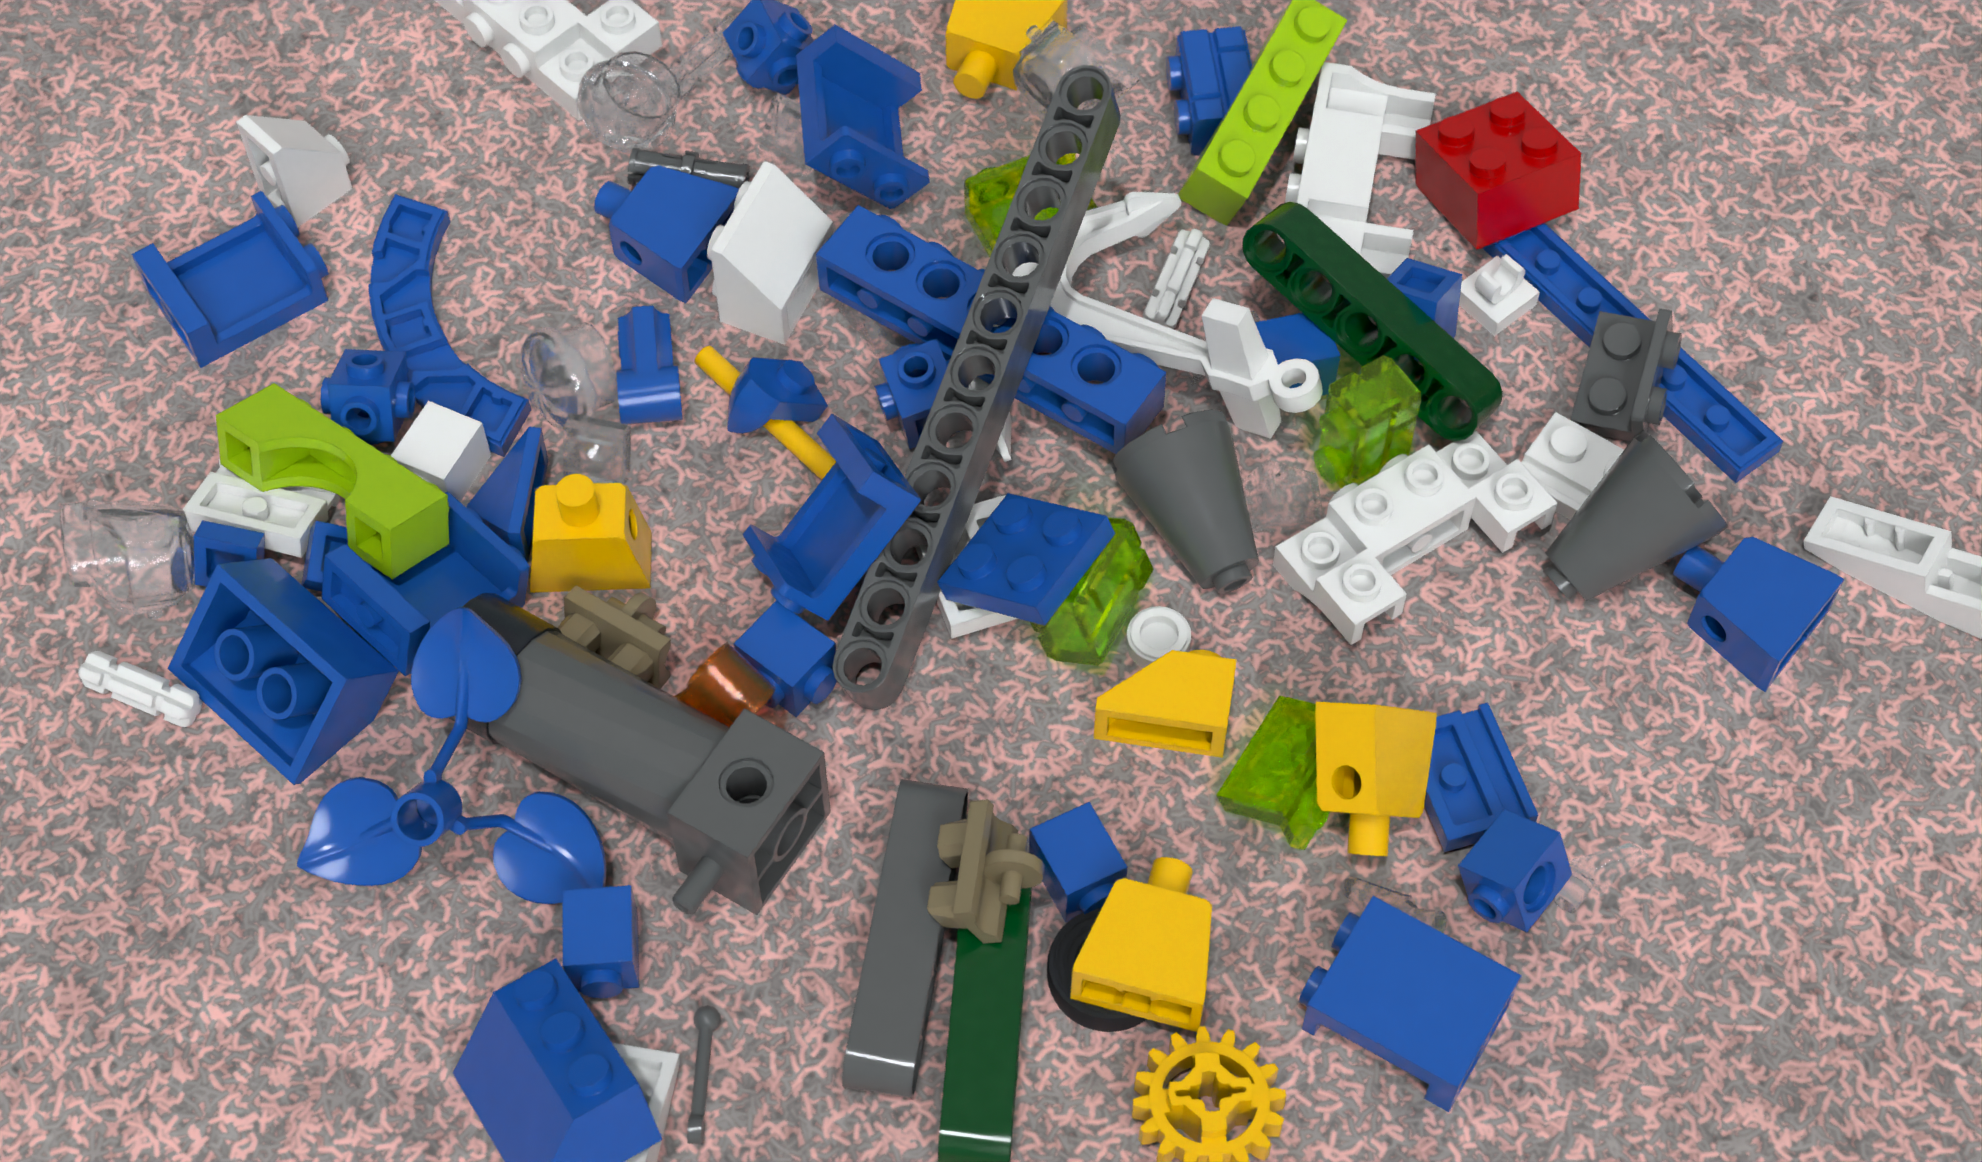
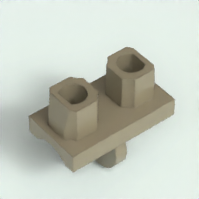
(619, 632)
(990, 874)

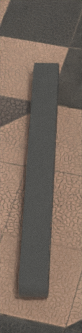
(983, 410)

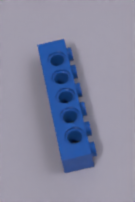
(856, 271)

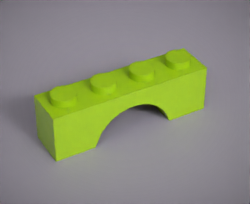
(1262, 109)
(285, 442)

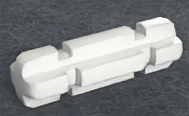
(1177, 278)
(140, 688)

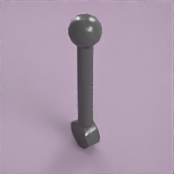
(706, 1021)

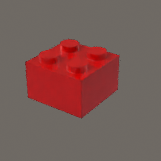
(1497, 170)

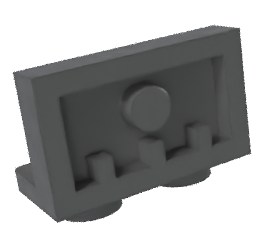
(1624, 374)

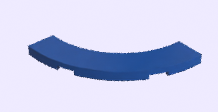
(407, 323)

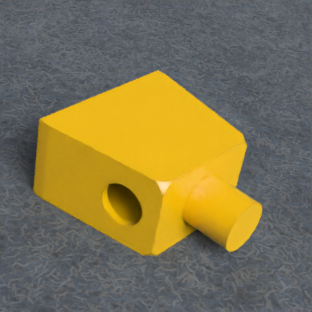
(988, 38)
(588, 538)
(1373, 767)
(1149, 949)

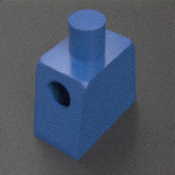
(666, 226)
(1757, 604)

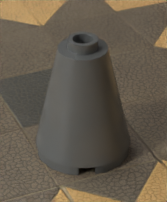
(1194, 497)
(1631, 522)

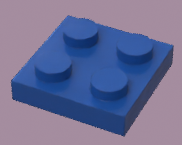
(1026, 558)

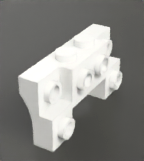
(554, 39)
(1339, 155)
(1400, 517)

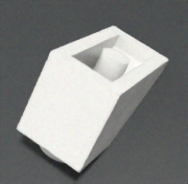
(295, 164)

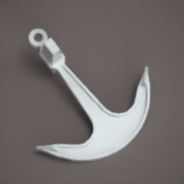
(1229, 358)

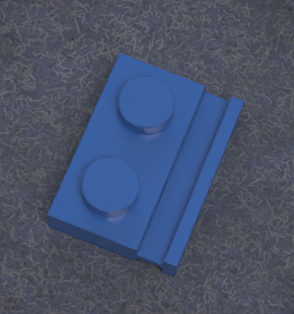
(1472, 778)

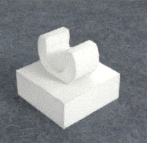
(1497, 294)

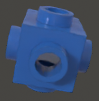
(766, 44)
(911, 385)
(370, 394)

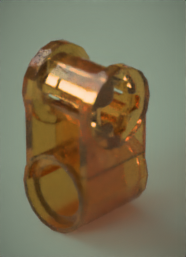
(726, 686)

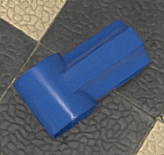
(647, 379)

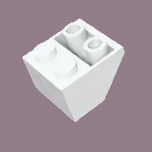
(768, 255)

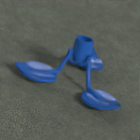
(374, 838)

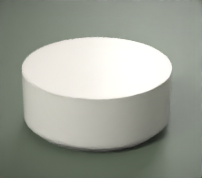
(1155, 633)

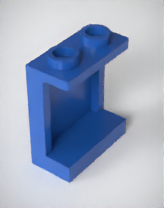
(853, 119)
(236, 283)
(838, 526)
(402, 610)
(1410, 997)

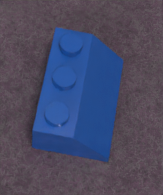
(280, 666)
(551, 1077)

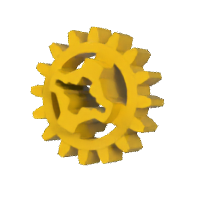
(1209, 1076)

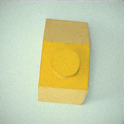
(1171, 704)

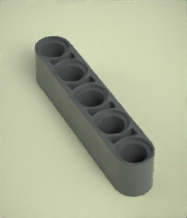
(902, 945)

